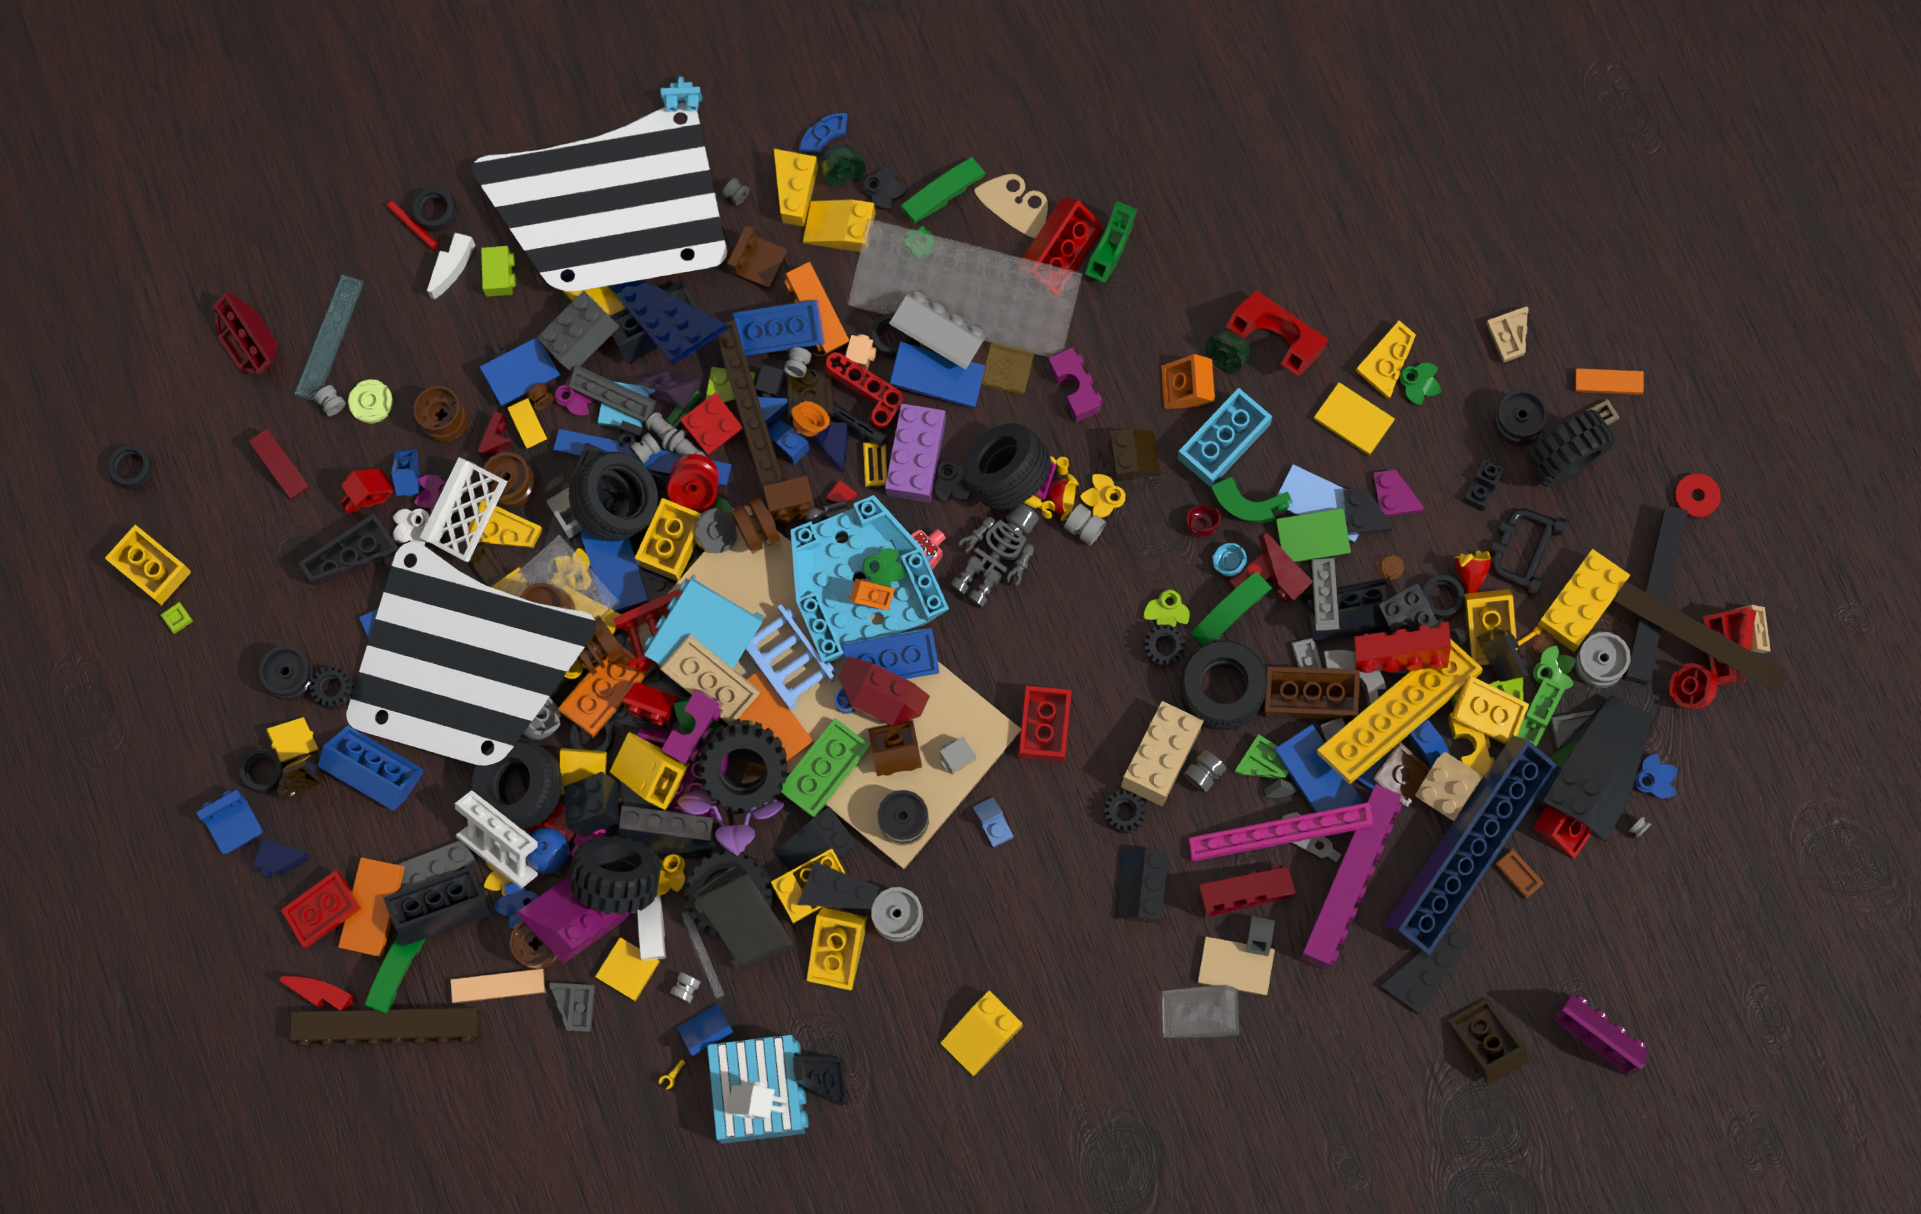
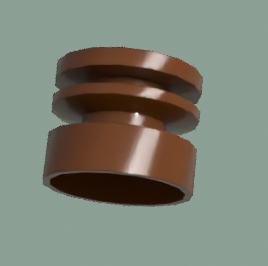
(433, 406)
(600, 644)
(520, 945)

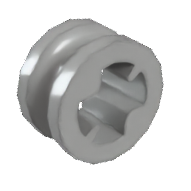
(1640, 827)

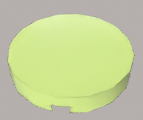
(370, 401)

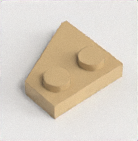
(1510, 333)

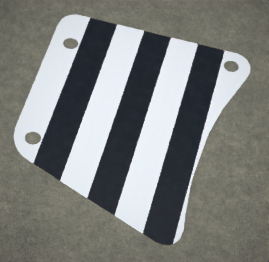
(611, 203)
(460, 660)

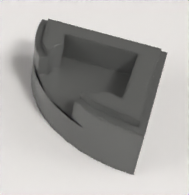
(1280, 789)

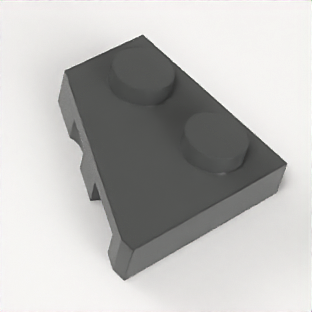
(575, 1005)

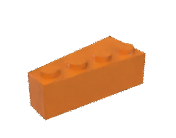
(807, 287)

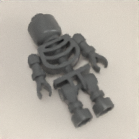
(1020, 521)

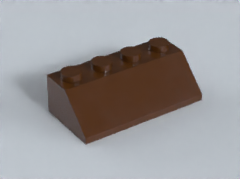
(1312, 693)

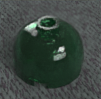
(842, 164)
(1228, 350)

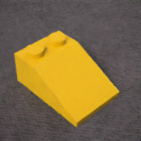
(838, 223)
(1485, 612)
(836, 948)
(981, 1033)

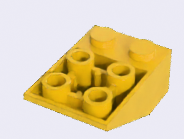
(649, 770)
(791, 885)

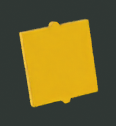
(292, 739)

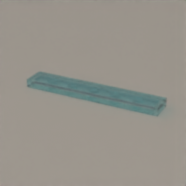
(329, 337)

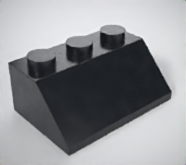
(1141, 885)

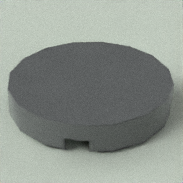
(715, 530)

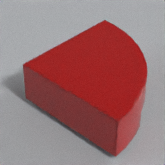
(841, 493)

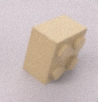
(1449, 785)

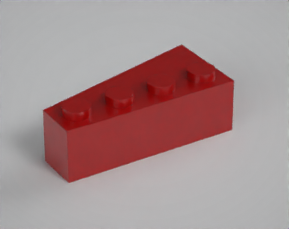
(1403, 650)

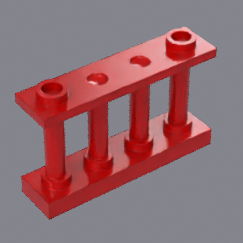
(643, 614)

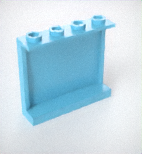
(709, 618)

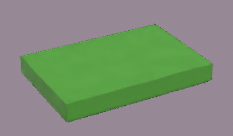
(1314, 535)

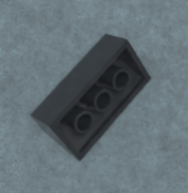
(631, 338)
(1356, 609)
(668, 830)
(436, 906)

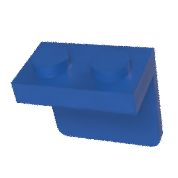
(230, 821)

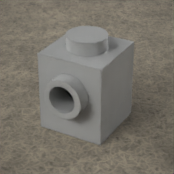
(956, 755)

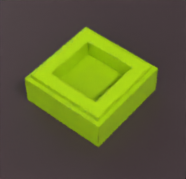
(176, 617)

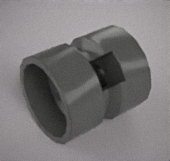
(1205, 770)

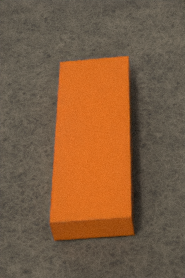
(1609, 381)

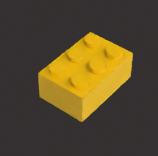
(668, 540)
(148, 565)

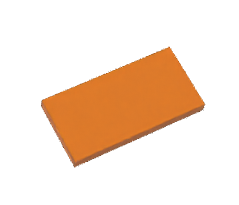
(601, 695)
(774, 714)
(370, 926)

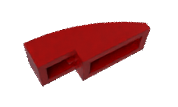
(319, 992)

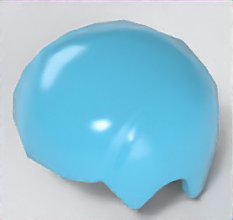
(1230, 559)

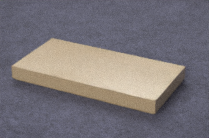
(699, 668)

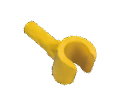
(672, 1075)

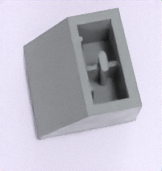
(561, 508)

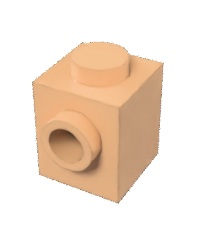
(861, 350)

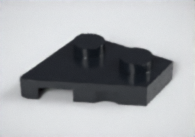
(1364, 513)

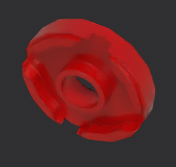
(1700, 483)

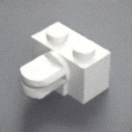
(754, 1101)

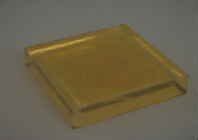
(1007, 368)

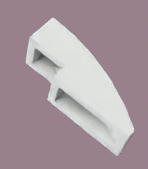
(450, 264)
(652, 931)

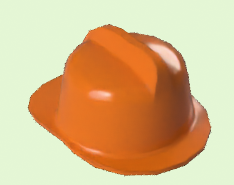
(809, 418)

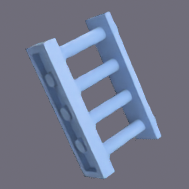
(777, 677)

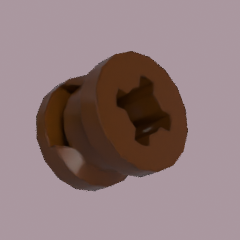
(540, 396)

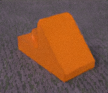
(871, 594)

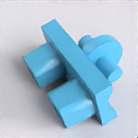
(681, 92)

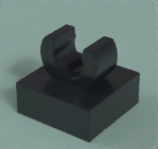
(630, 432)

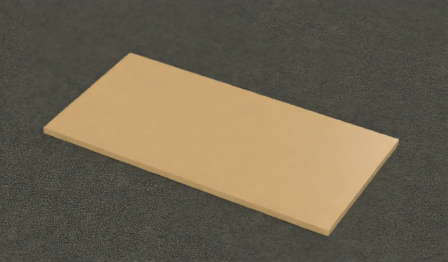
(952, 711)

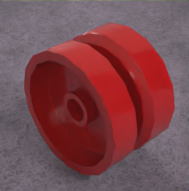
(693, 482)

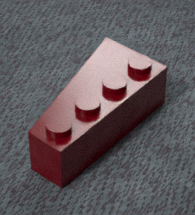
(1245, 891)

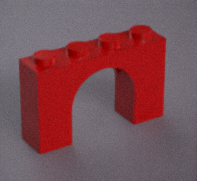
(1261, 312)

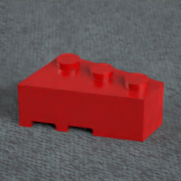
(1738, 627)

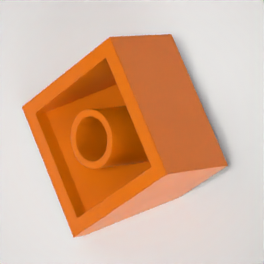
(1188, 382)

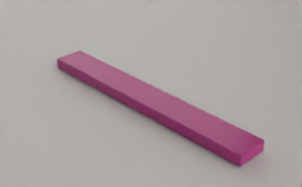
(1281, 832)

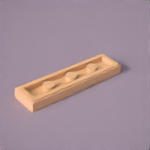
(498, 986)

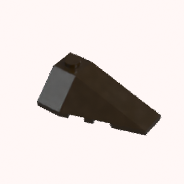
(300, 777)

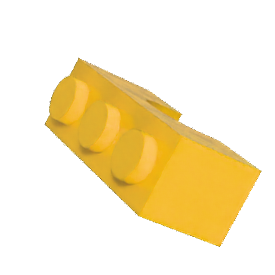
(1480, 759)

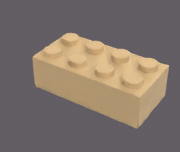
(1162, 753)

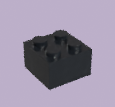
(591, 804)

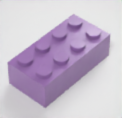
(915, 453)

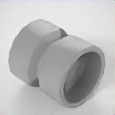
(1084, 524)

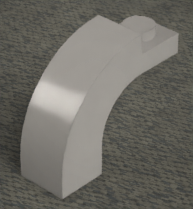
(1371, 682)

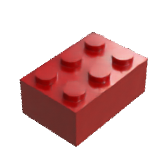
(1045, 724)

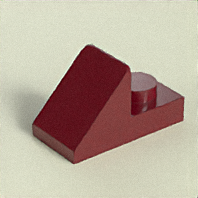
(492, 441)

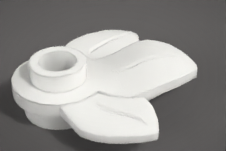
(407, 526)

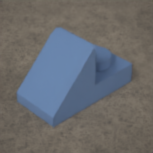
(993, 822)

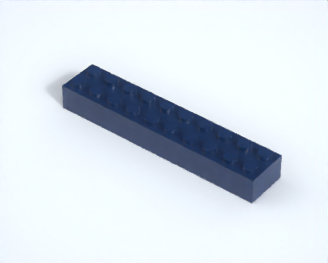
(1471, 844)

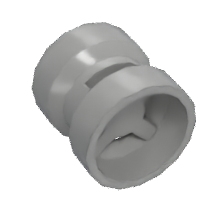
(797, 363)
(330, 401)
(645, 448)
(685, 987)

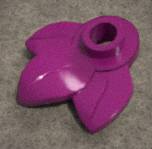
(576, 402)
(433, 488)

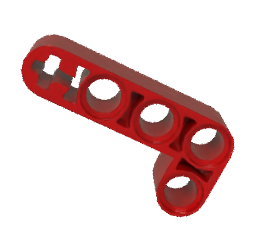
(860, 387)

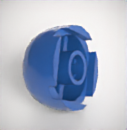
(551, 851)

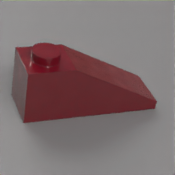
(1284, 572)

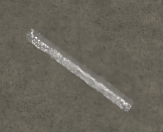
(703, 956)

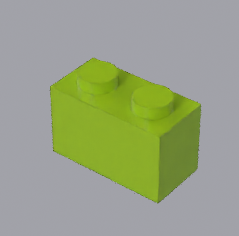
(497, 271)

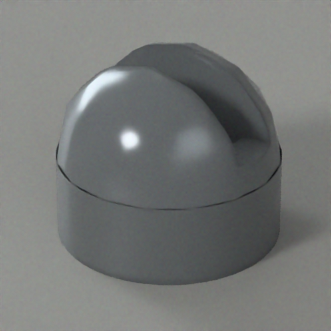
(1461, 633)

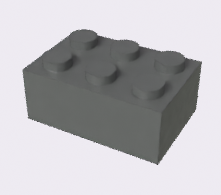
(578, 331)

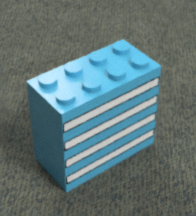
(757, 1061)

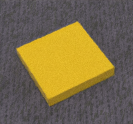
(580, 764)
(626, 970)

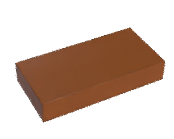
(1519, 874)

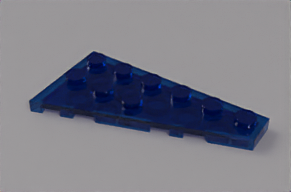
(668, 321)

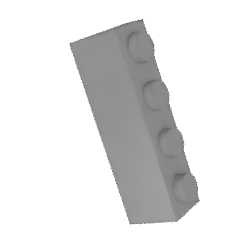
(938, 329)

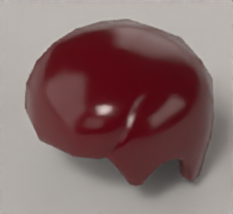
(1202, 520)

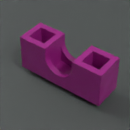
(1068, 367)
(704, 710)

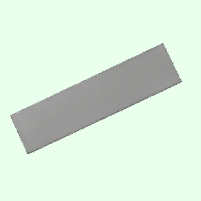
(1325, 594)

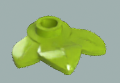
(1167, 614)

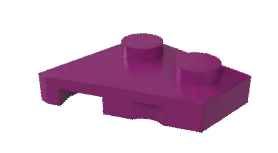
(1395, 495)

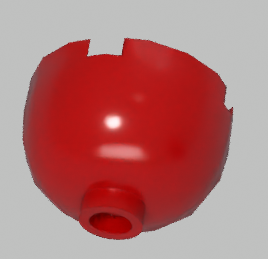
(1693, 686)

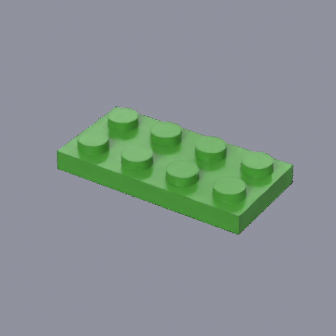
(824, 768)

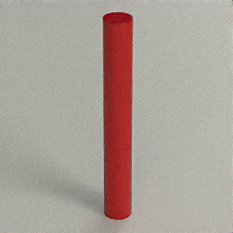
(409, 222)

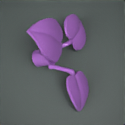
(731, 837)

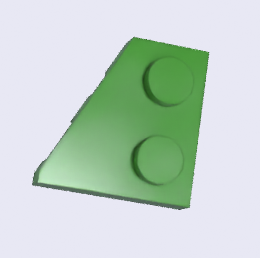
(1262, 761)

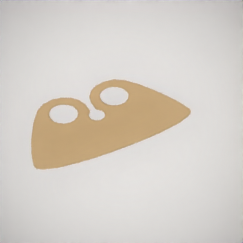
(1003, 204)

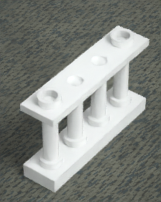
(496, 839)

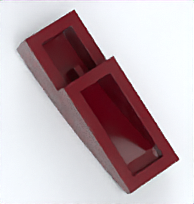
(279, 464)

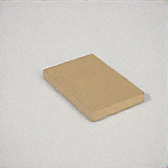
(1231, 965)

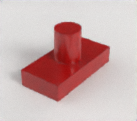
(1257, 565)

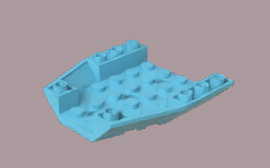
(827, 570)

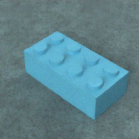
(1224, 437)

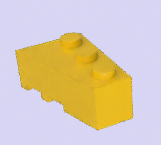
(795, 182)

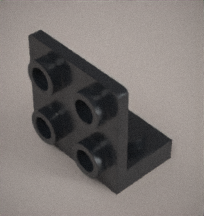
(1407, 610)

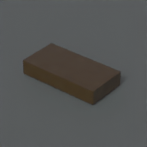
(487, 565)

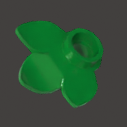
(1423, 382)
(888, 568)

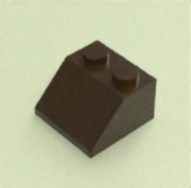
(1134, 454)

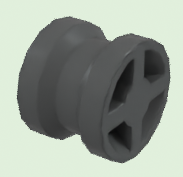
(735, 191)

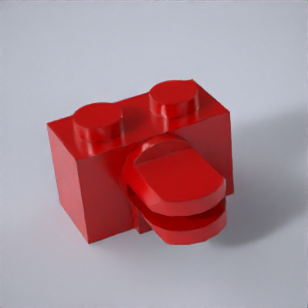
(365, 489)

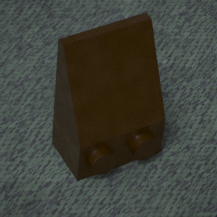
(1488, 1041)

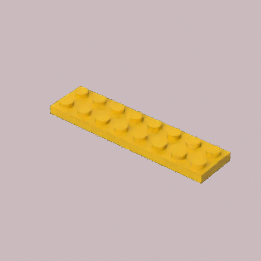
(1396, 715)

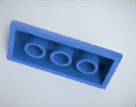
(369, 767)

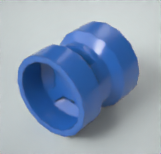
(841, 702)

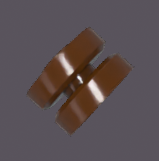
(520, 479)
(758, 523)
(548, 595)

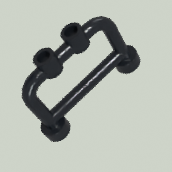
(1499, 547)

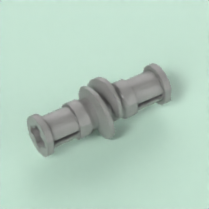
(671, 437)

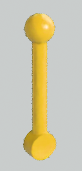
(1537, 631)

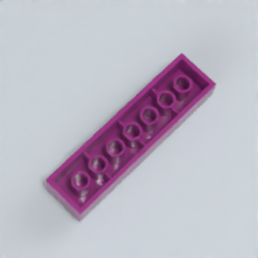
(1349, 880)

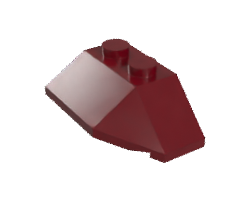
(243, 334)
(881, 692)

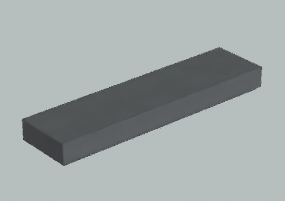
(611, 393)

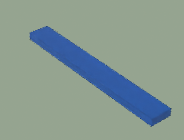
(573, 443)

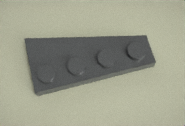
(435, 864)

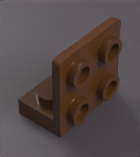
(756, 258)

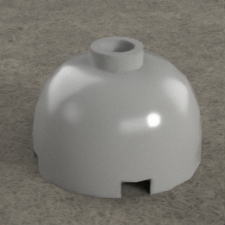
(544, 722)

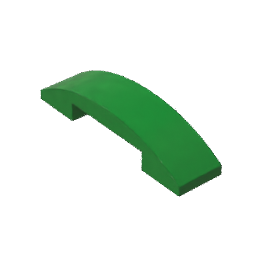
(1231, 609)
(390, 975)

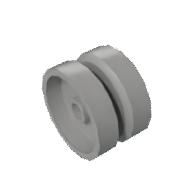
(1600, 673)
(887, 905)

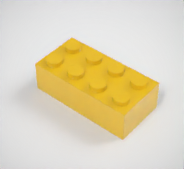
(1583, 600)

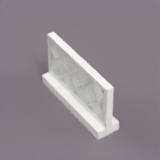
(440, 518)

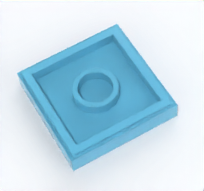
(613, 417)

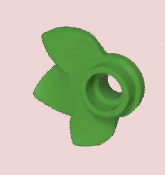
(1556, 665)

